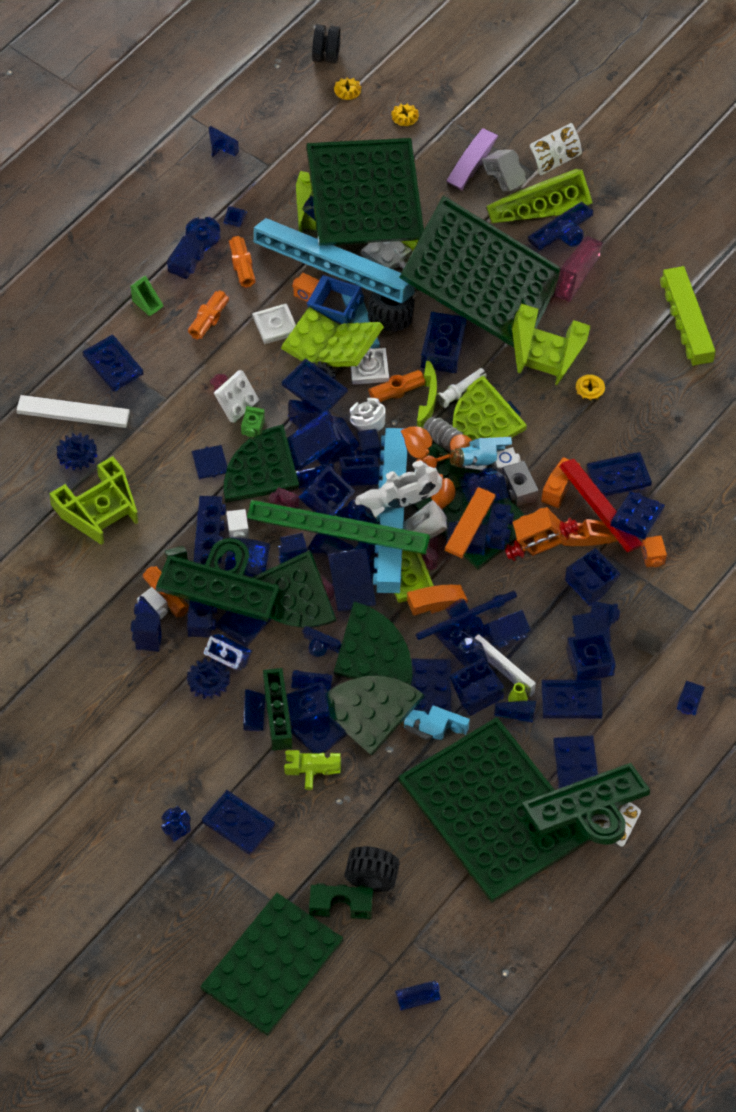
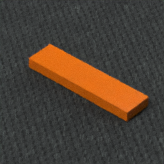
(470, 522)

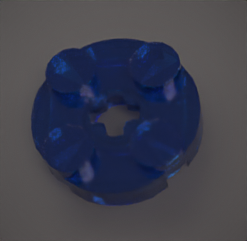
(208, 224)

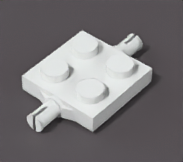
(387, 253)

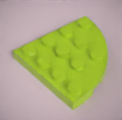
(485, 413)

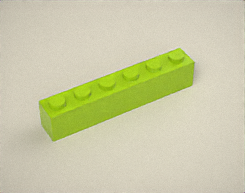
(688, 316)

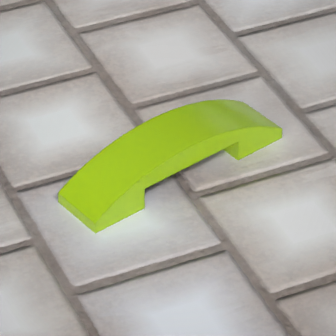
(426, 412)

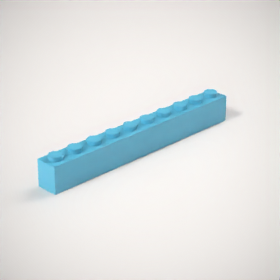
(332, 260)
(390, 559)

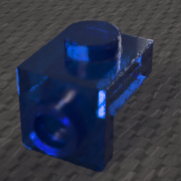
(612, 611)

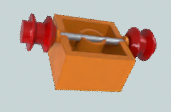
(539, 533)

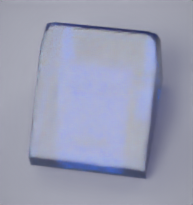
(235, 216)

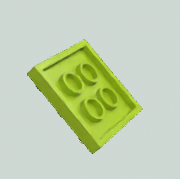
(349, 344)

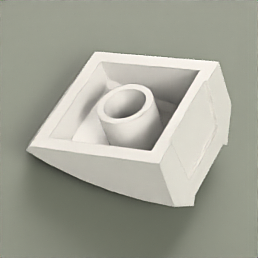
(427, 520)

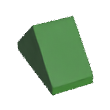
(145, 296)

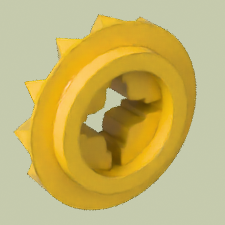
(341, 91)
(403, 120)
(597, 384)

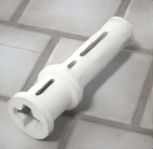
(455, 392)

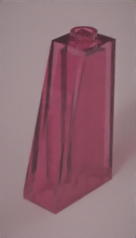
(577, 268)

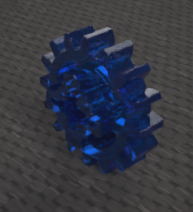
(76, 451)
(214, 685)

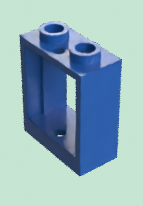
(329, 284)

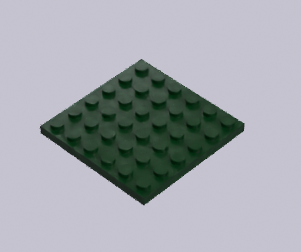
(364, 191)

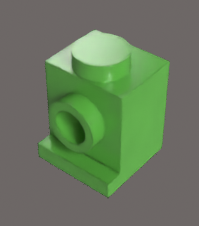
(252, 421)

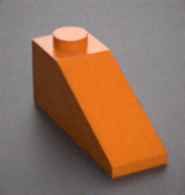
(556, 487)

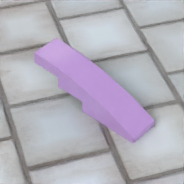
(471, 159)

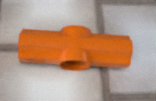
(242, 261)
(208, 315)
(397, 386)
(176, 605)

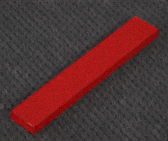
(597, 502)

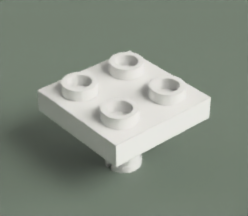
(372, 368)
(236, 395)

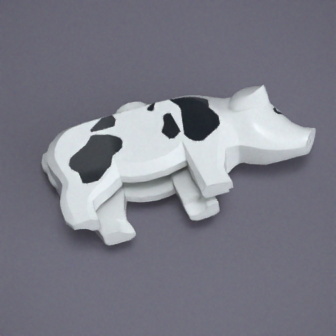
(402, 490)

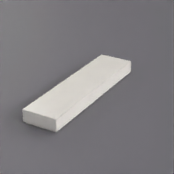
(506, 667)

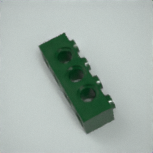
(277, 709)

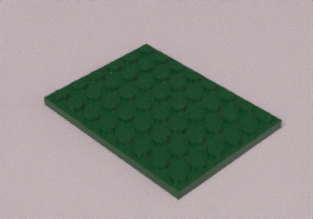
(479, 270)
(475, 804)

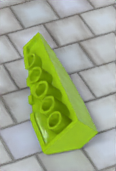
(542, 199)

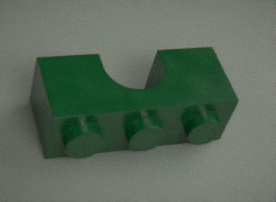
(357, 898)

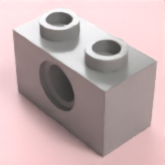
(519, 474)

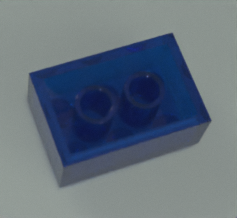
(444, 341)

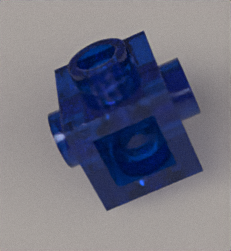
(176, 823)

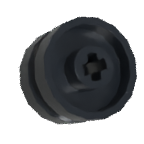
(324, 43)

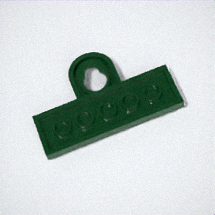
(218, 587)
(586, 799)

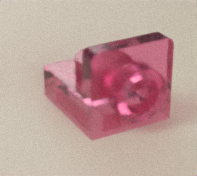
(284, 498)
(431, 555)

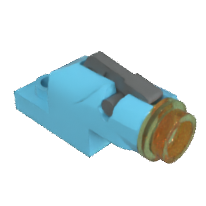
(479, 453)
(435, 723)

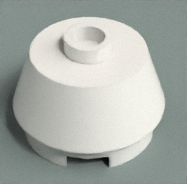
(368, 415)

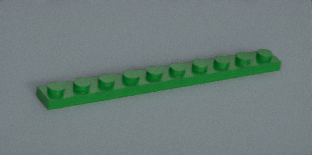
(338, 527)

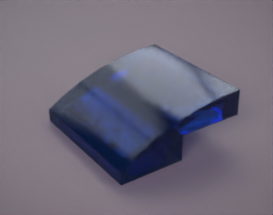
(257, 557)

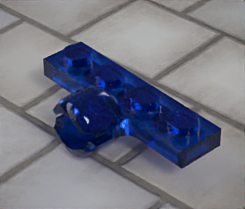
(563, 227)

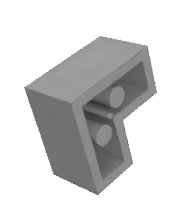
(506, 168)

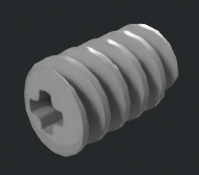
(441, 431)

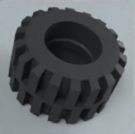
(390, 313)
(372, 868)

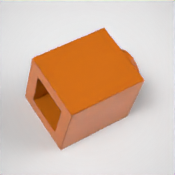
(304, 286)
(654, 551)

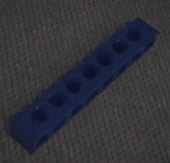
(208, 507)

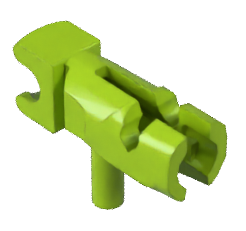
(311, 764)

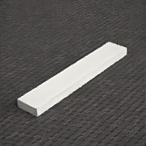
(73, 411)

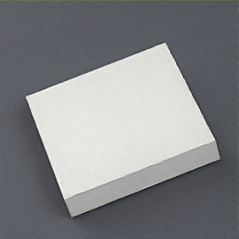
(274, 323)

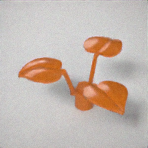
(417, 443)

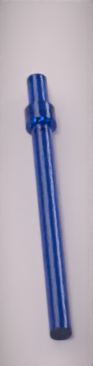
(497, 601)

